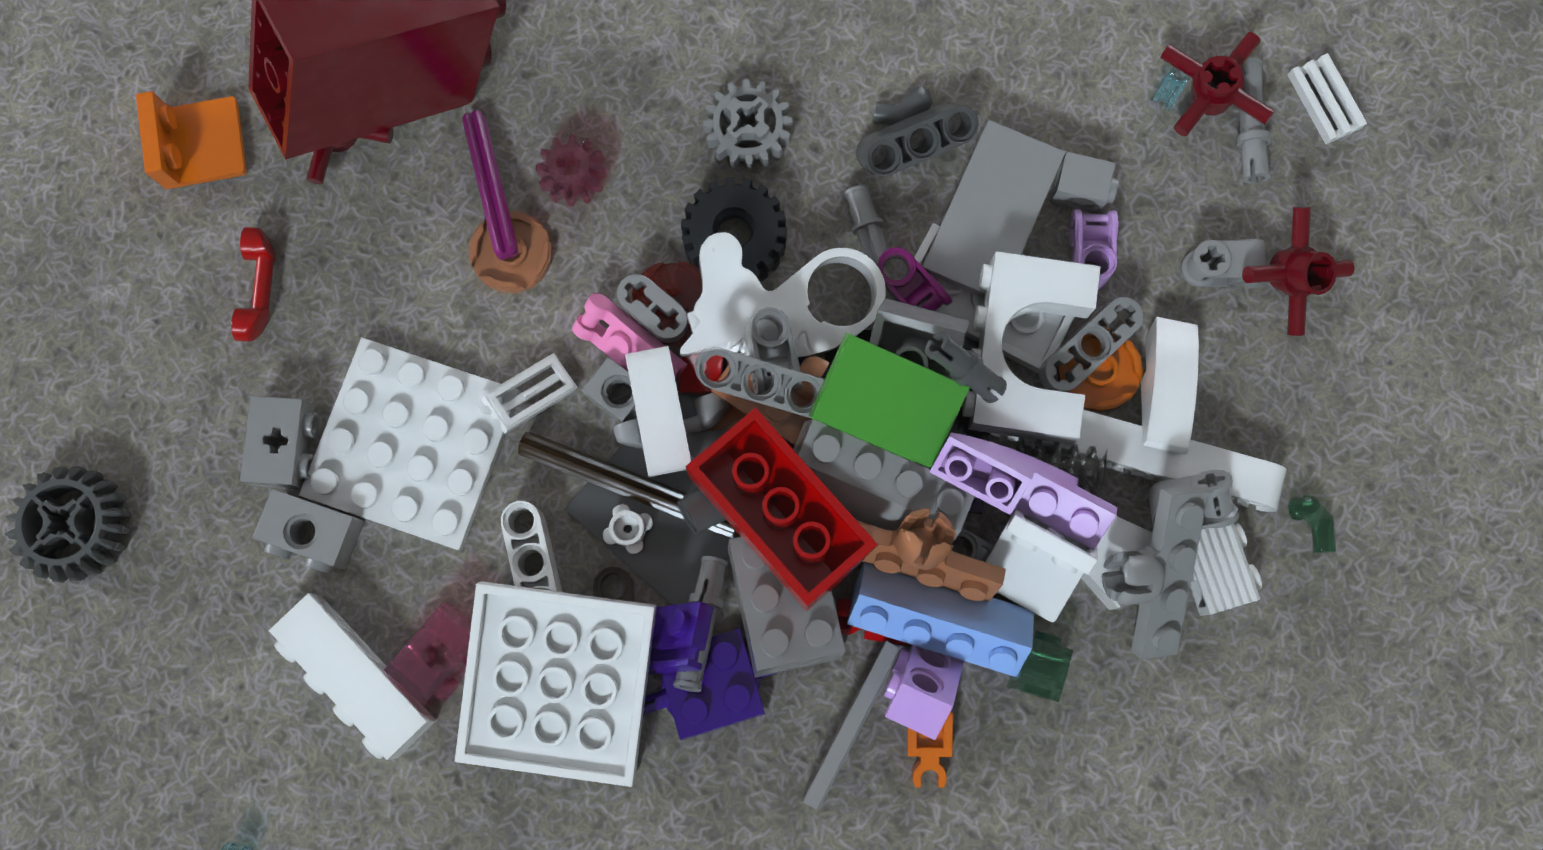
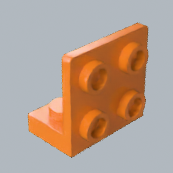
(190, 140)

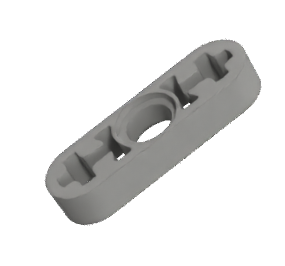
(1104, 316)

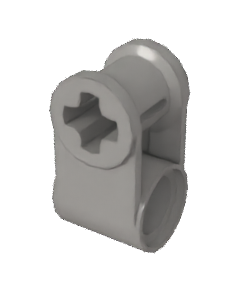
(1226, 261)
(778, 351)
(1222, 483)

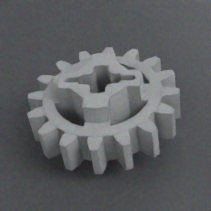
(748, 106)

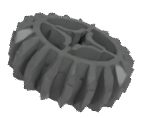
(40, 542)

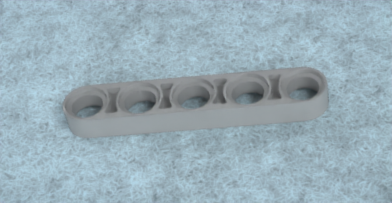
(739, 370)

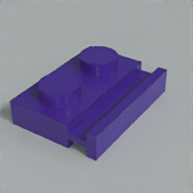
(679, 637)

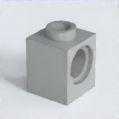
(1084, 183)
(602, 384)

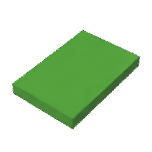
(888, 401)

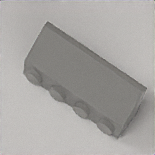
(877, 483)

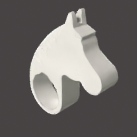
(735, 295)

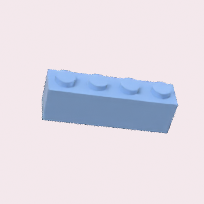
(942, 620)

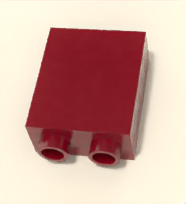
(363, 65)

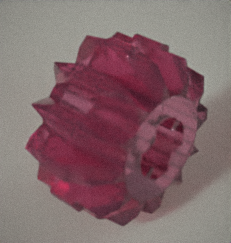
(574, 185)

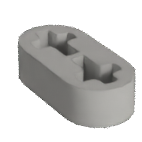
(659, 301)

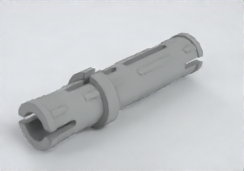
(1253, 134)
(708, 591)

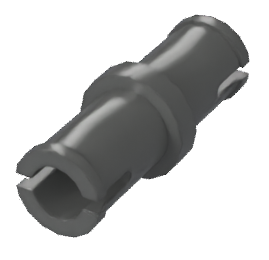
(965, 367)

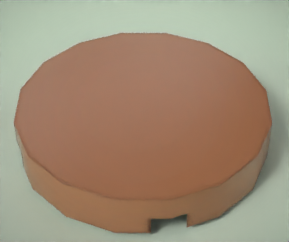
(518, 272)

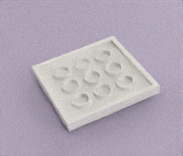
(408, 445)
(555, 683)

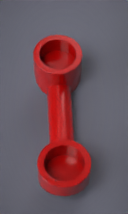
(249, 323)

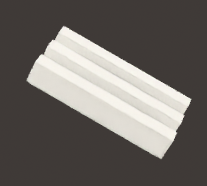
(1340, 91)
(500, 411)

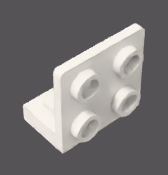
(1039, 565)

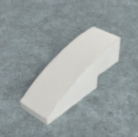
(1170, 385)

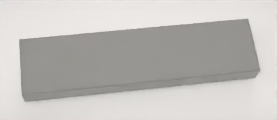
(851, 725)

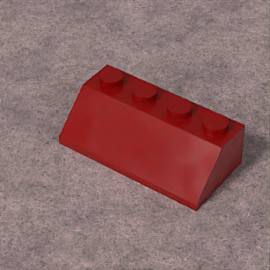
(781, 509)

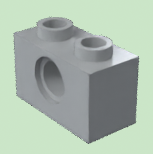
(287, 516)

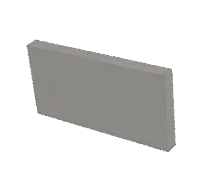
(993, 205)

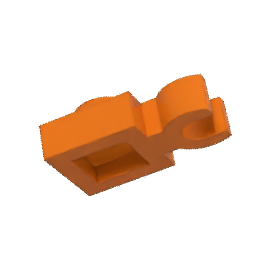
(929, 752)

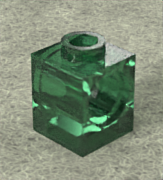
(1044, 668)

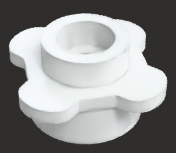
(615, 532)

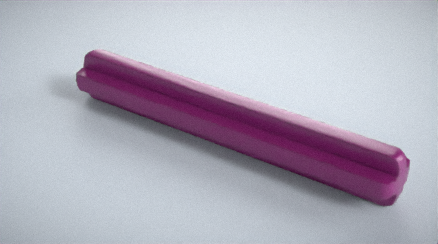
(490, 185)

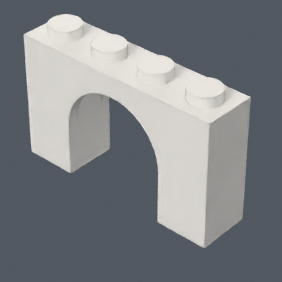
(1018, 287)

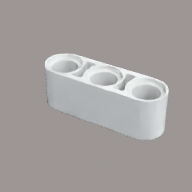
(658, 411)
(522, 545)

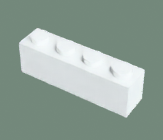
(351, 677)

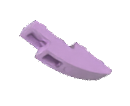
(1026, 484)

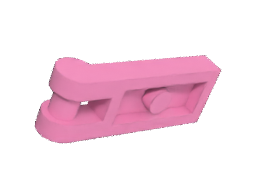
(621, 336)

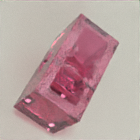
(415, 662)

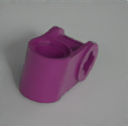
(915, 284)

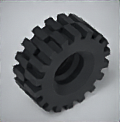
(744, 202)

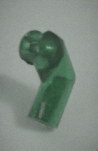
(1318, 518)

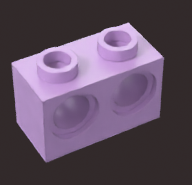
(922, 689)

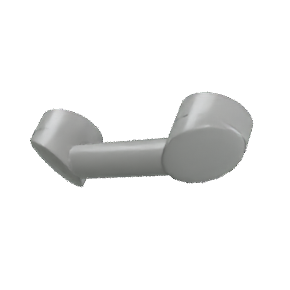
(709, 412)

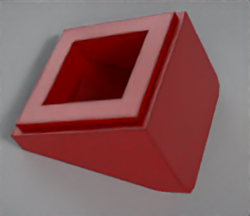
(690, 384)

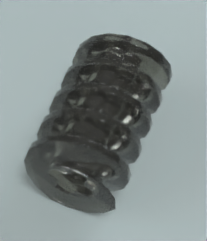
(1087, 469)

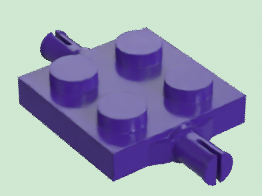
(727, 691)

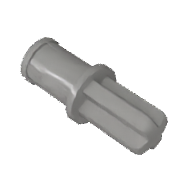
(866, 223)

